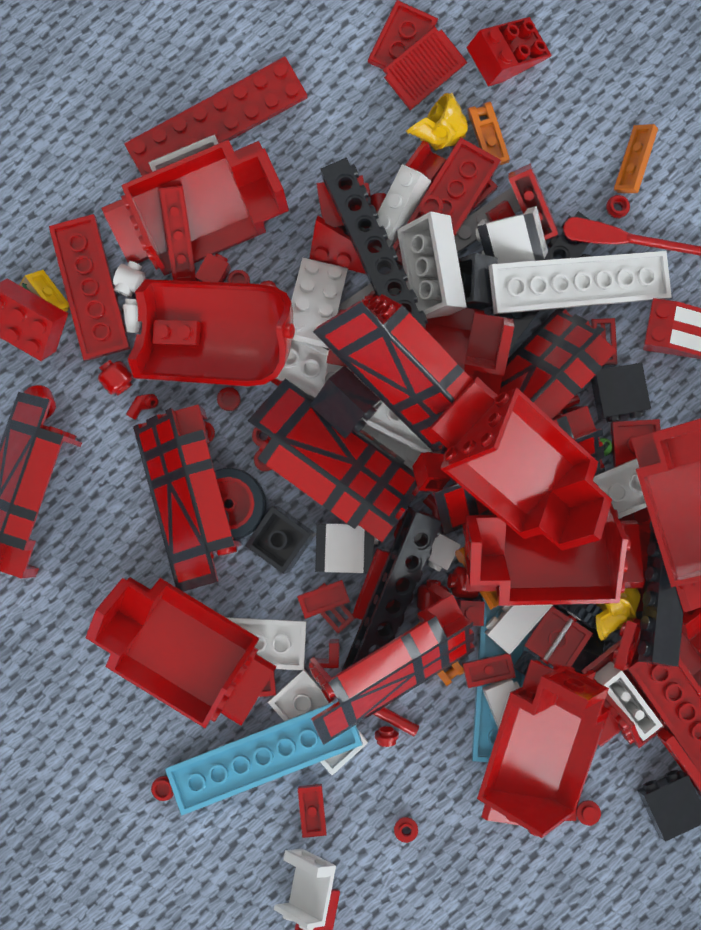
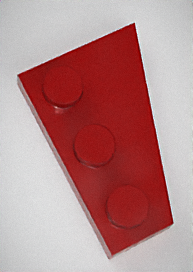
(334, 247)

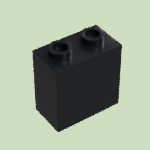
(620, 392)
(345, 402)
(672, 804)

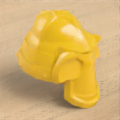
(443, 124)
(617, 613)

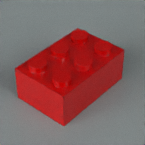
(29, 321)

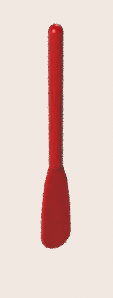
(600, 233)

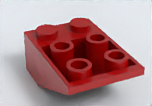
(507, 50)

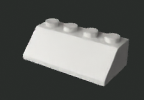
(432, 264)

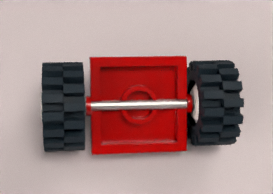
(559, 637)

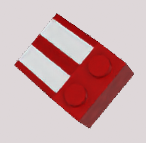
(674, 329)

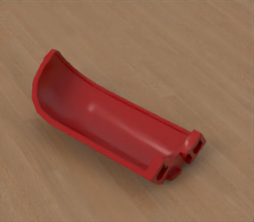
(242, 332)

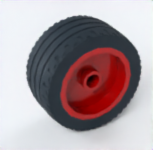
(247, 499)

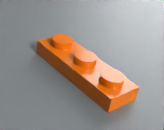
(636, 158)

